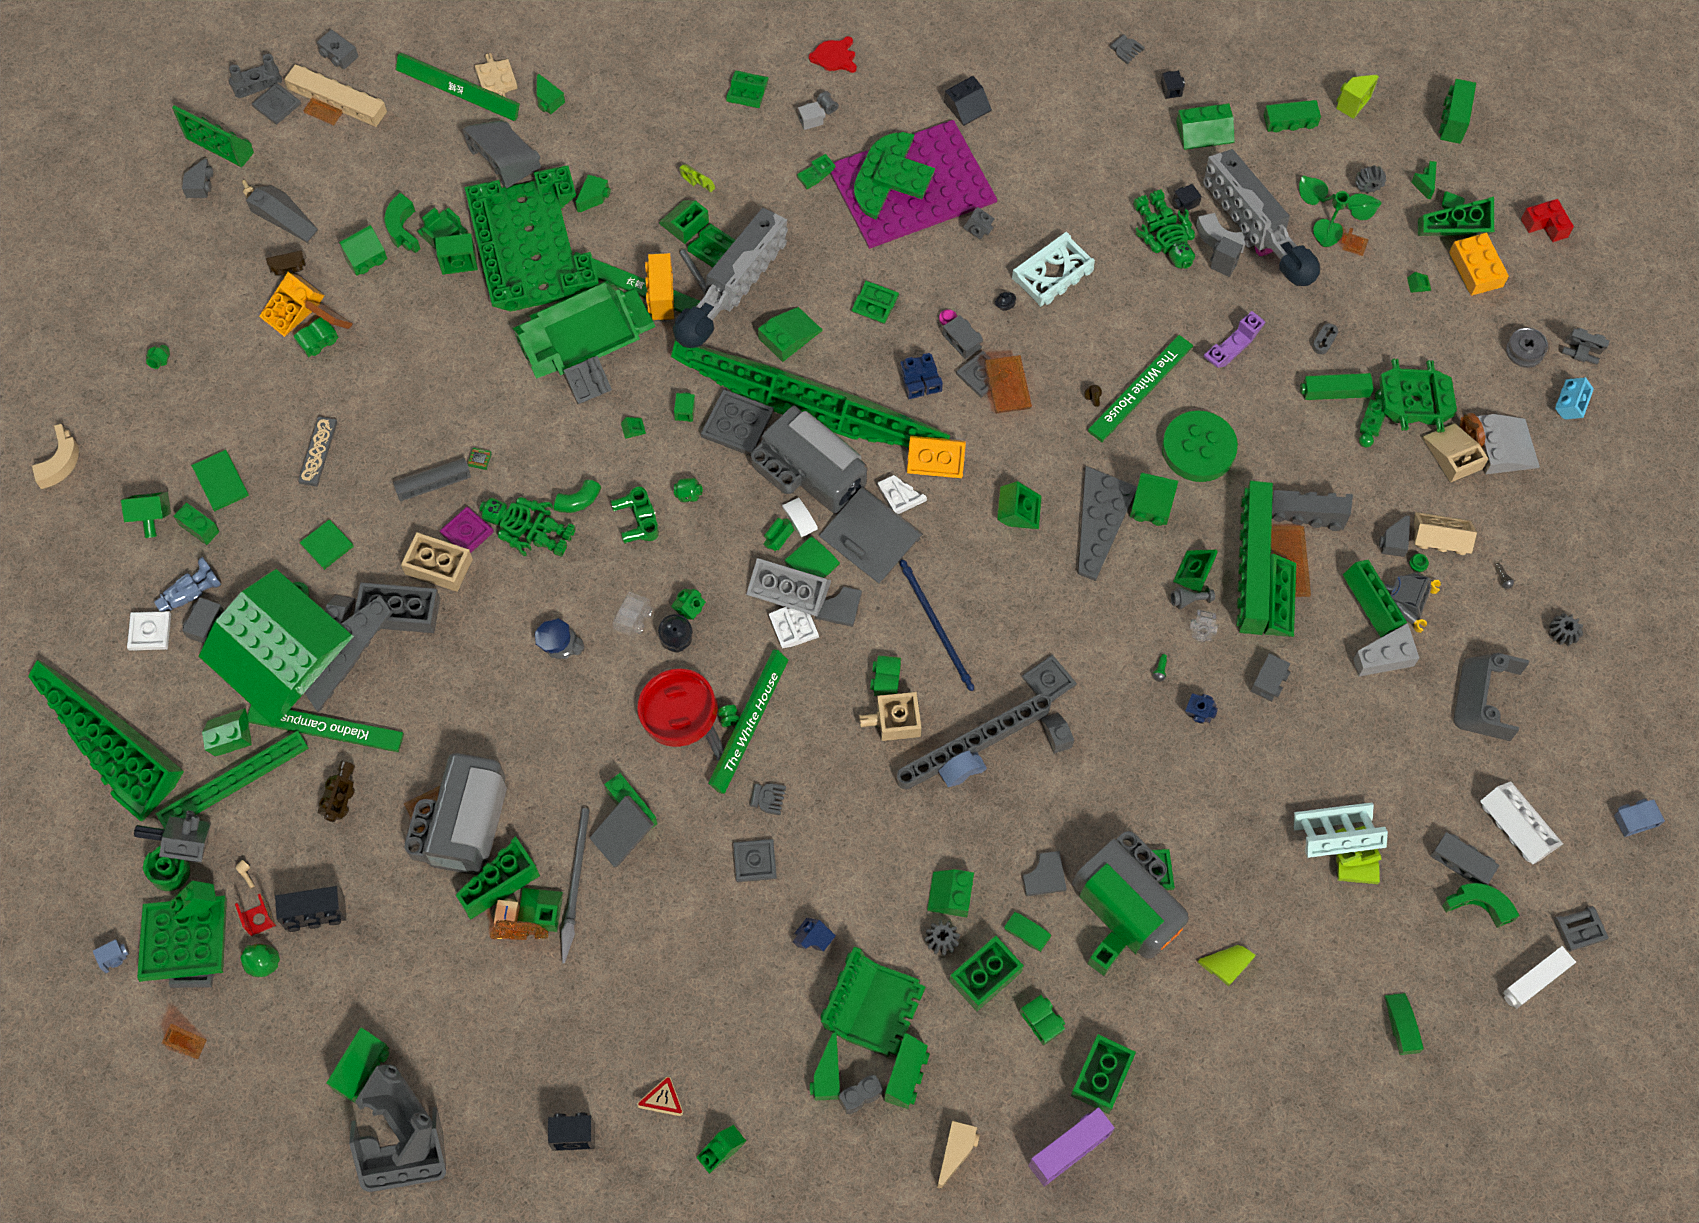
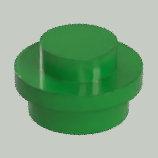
(1419, 562)

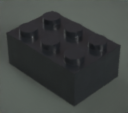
(310, 908)

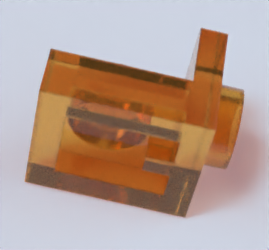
(1354, 243)

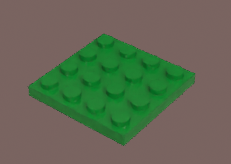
(181, 945)

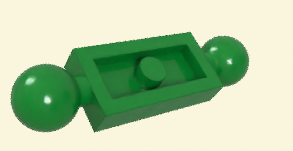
(1372, 421)

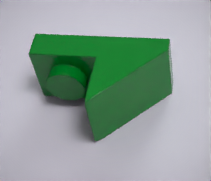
(1426, 182)

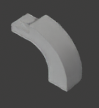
(1212, 231)

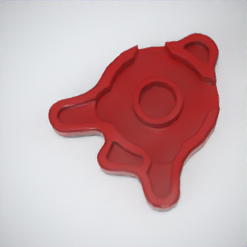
(835, 55)

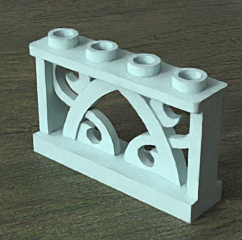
(1058, 248)

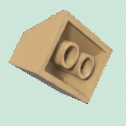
(1444, 533)

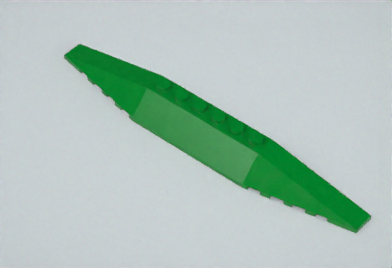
(781, 390)

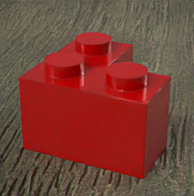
(1550, 217)

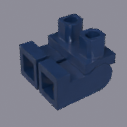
(920, 375)

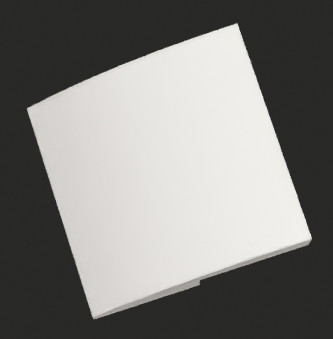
(793, 627)

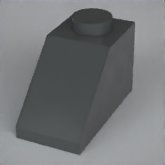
(1396, 538)
(340, 608)
(1057, 732)

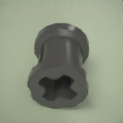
(827, 102)

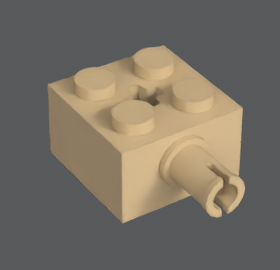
(886, 718)

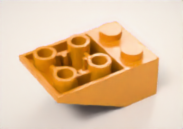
(288, 303)

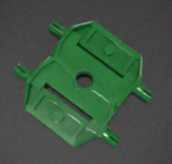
(1400, 384)

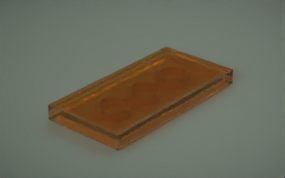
(1291, 544)

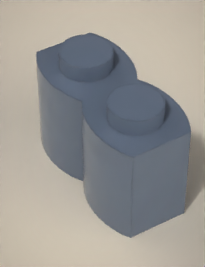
(1639, 817)

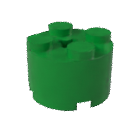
(166, 872)

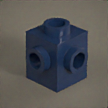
(1201, 708)

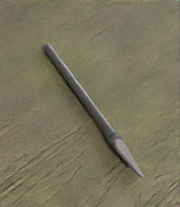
(567, 931)

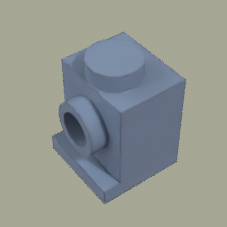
(110, 955)

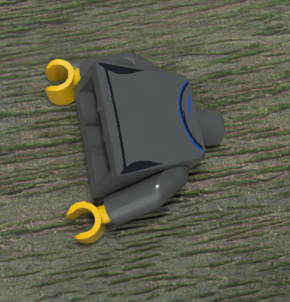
(1411, 596)

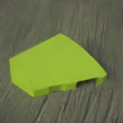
(693, 177)
(1228, 963)

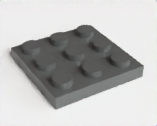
(737, 422)

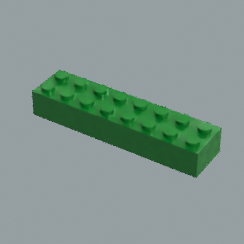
(1256, 558)

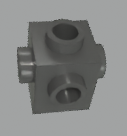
(979, 223)

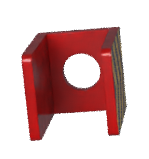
(246, 917)

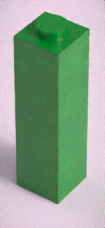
(1337, 386)

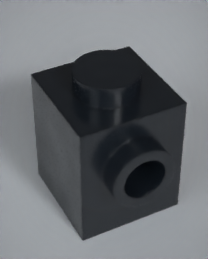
(1172, 84)
(1186, 198)

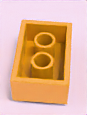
(1478, 264)
(660, 286)

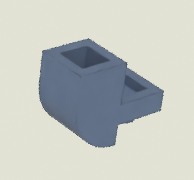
(961, 767)

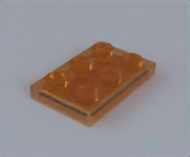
(1007, 384)

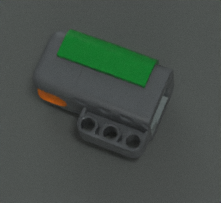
(1129, 895)

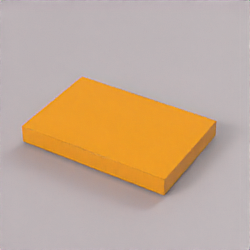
(936, 457)

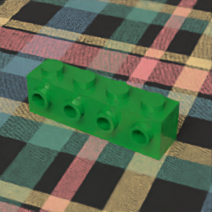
(1374, 598)

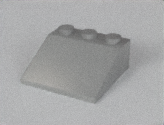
(1507, 444)

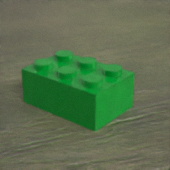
(1457, 111)
(986, 973)
(1103, 1074)

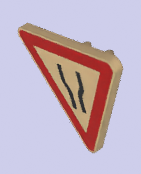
(662, 1099)

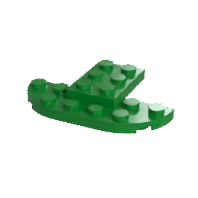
(887, 170)

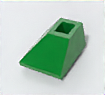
(541, 908)

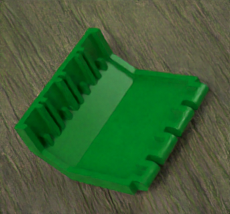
(871, 1004)

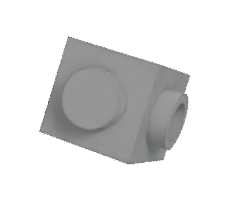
(811, 115)

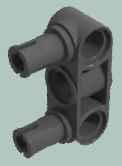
(254, 79)

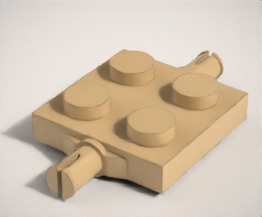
(496, 76)

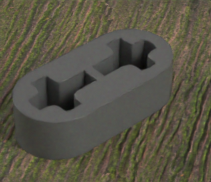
(1322, 337)

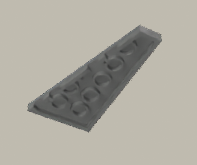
(1103, 512)
(363, 627)

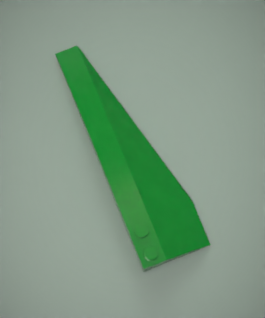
(123, 757)

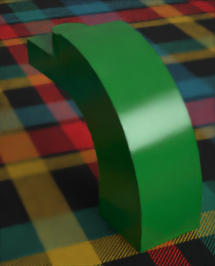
(396, 214)
(1489, 898)

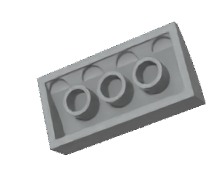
(788, 587)

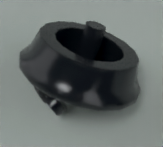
(1005, 301)

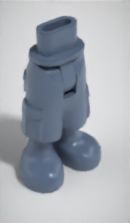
(186, 589)

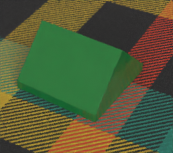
(1195, 569)

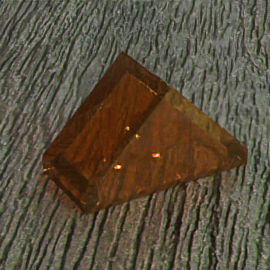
(183, 1042)

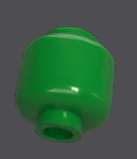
(688, 490)

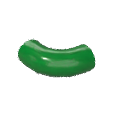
(578, 501)

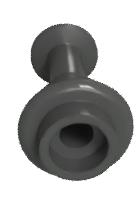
(1183, 597)

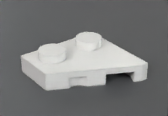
(899, 495)

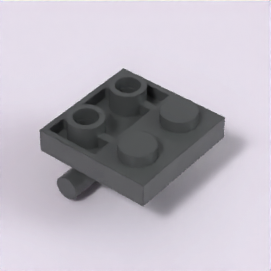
(1585, 342)
(587, 380)

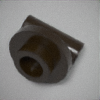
(1093, 392)

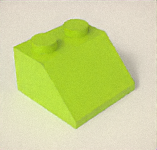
(1356, 94)

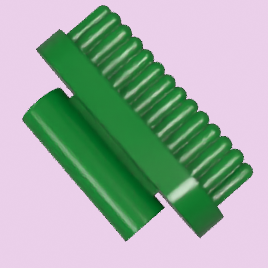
(778, 534)

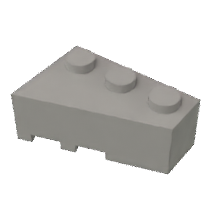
(1387, 653)

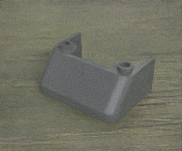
(1471, 707)
(379, 1172)

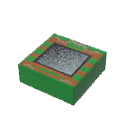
(479, 458)

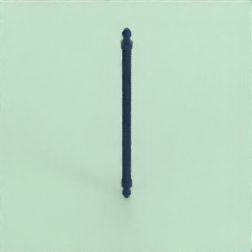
(965, 677)

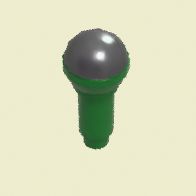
(1159, 674)

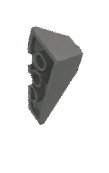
(281, 211)

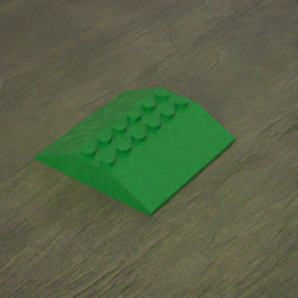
(273, 644)

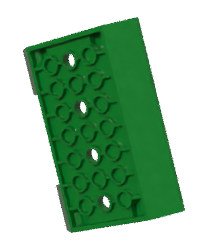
(509, 249)

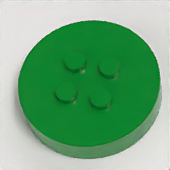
(1199, 446)

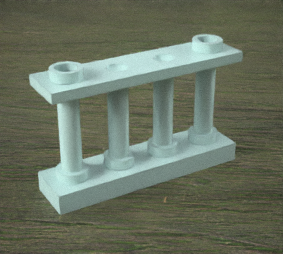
(1341, 842)

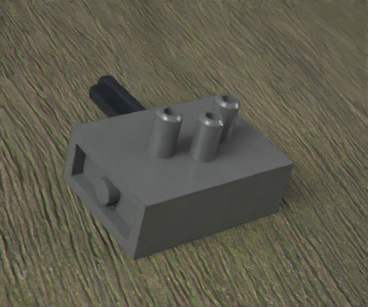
(181, 838)

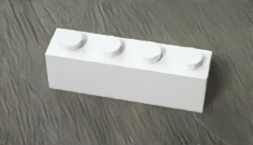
(1521, 822)

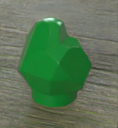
(157, 356)

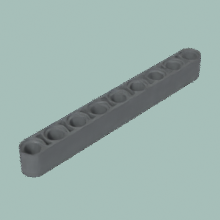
(979, 733)

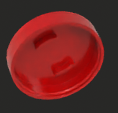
(677, 707)

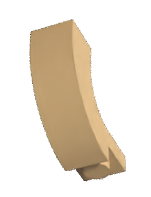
(61, 464)

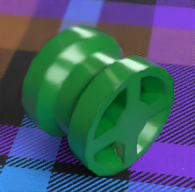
(728, 715)

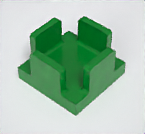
(440, 225)

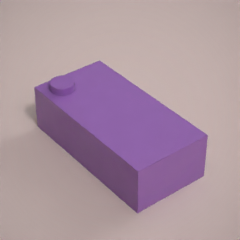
(1071, 1146)

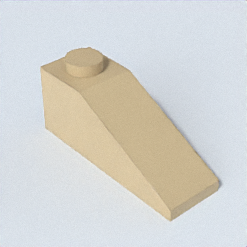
(959, 1146)

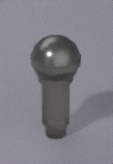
(1506, 581)

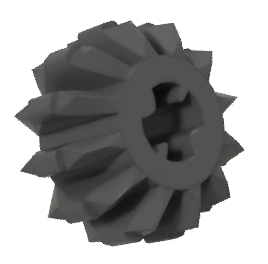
(1370, 179)
(1568, 636)
(950, 940)

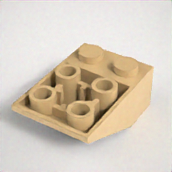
(1456, 452)

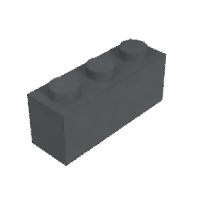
(1464, 859)

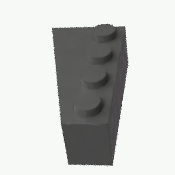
(1312, 509)

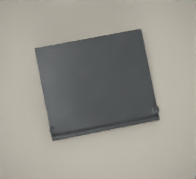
(870, 535)

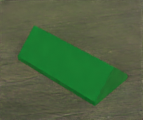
(1281, 597)

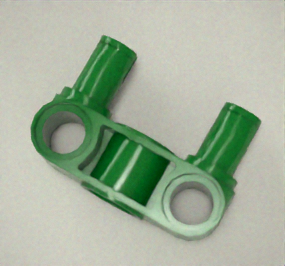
(643, 513)

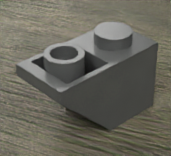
(197, 180)

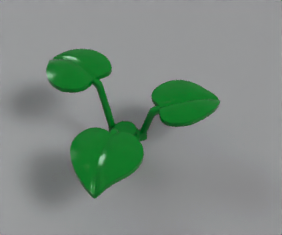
(1325, 231)

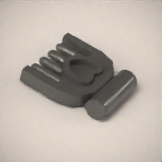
(1124, 48)
(765, 798)

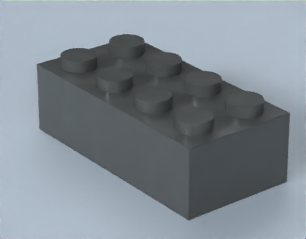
(412, 607)

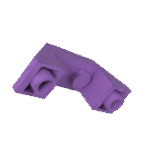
(1238, 341)

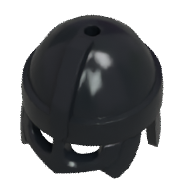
(675, 640)

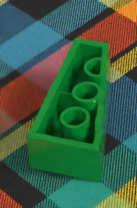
(1460, 220)
(498, 880)

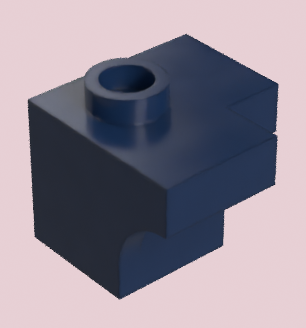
(814, 934)

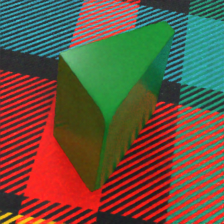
(1451, 200)
(1418, 282)
(632, 427)

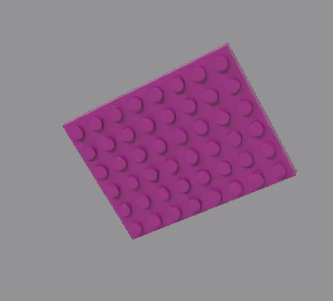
(953, 190)

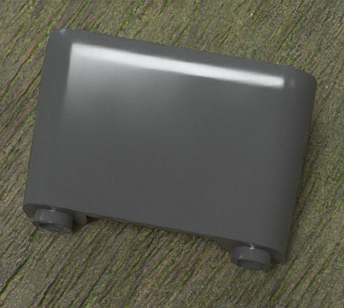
(503, 150)
(393, 1098)

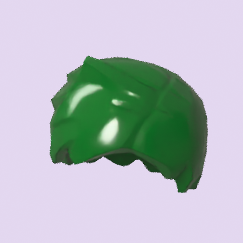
(259, 960)

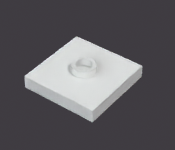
(149, 630)

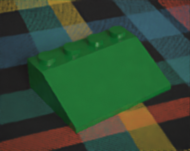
(213, 137)

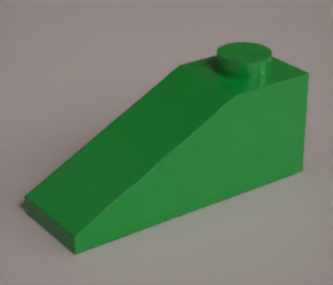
(826, 1076)

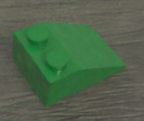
(788, 332)
(1153, 499)

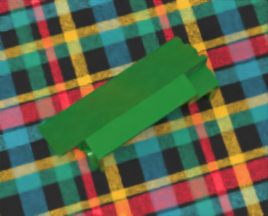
(582, 328)

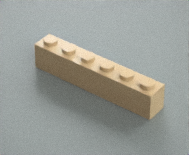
(331, 92)

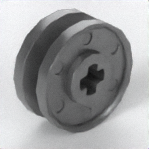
(1527, 347)

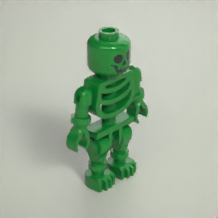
(1173, 235)
(496, 512)

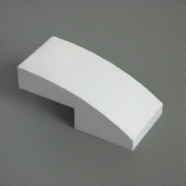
(800, 517)

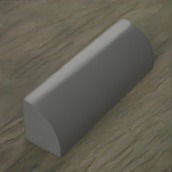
(432, 479)

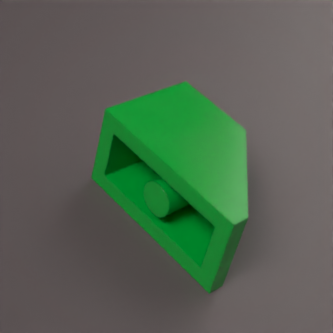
(548, 95)
(592, 193)

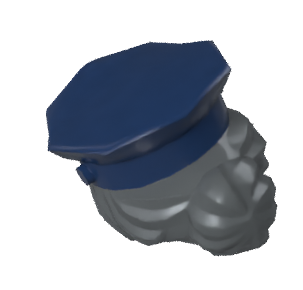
(558, 639)

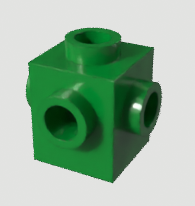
(688, 603)

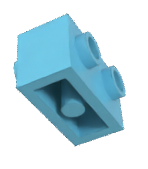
(1574, 398)

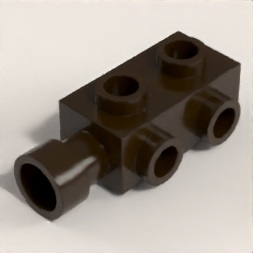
(337, 793)

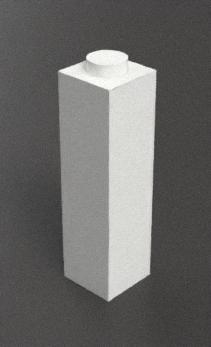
(1538, 977)

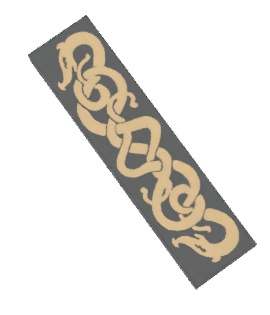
(317, 451)

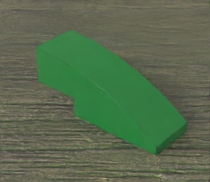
(1404, 1024)

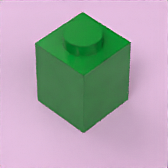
(684, 407)

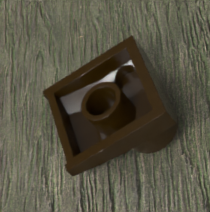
(291, 261)

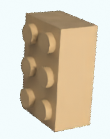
(437, 562)

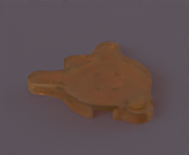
(517, 930)

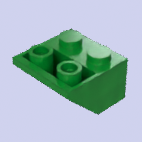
(686, 220)

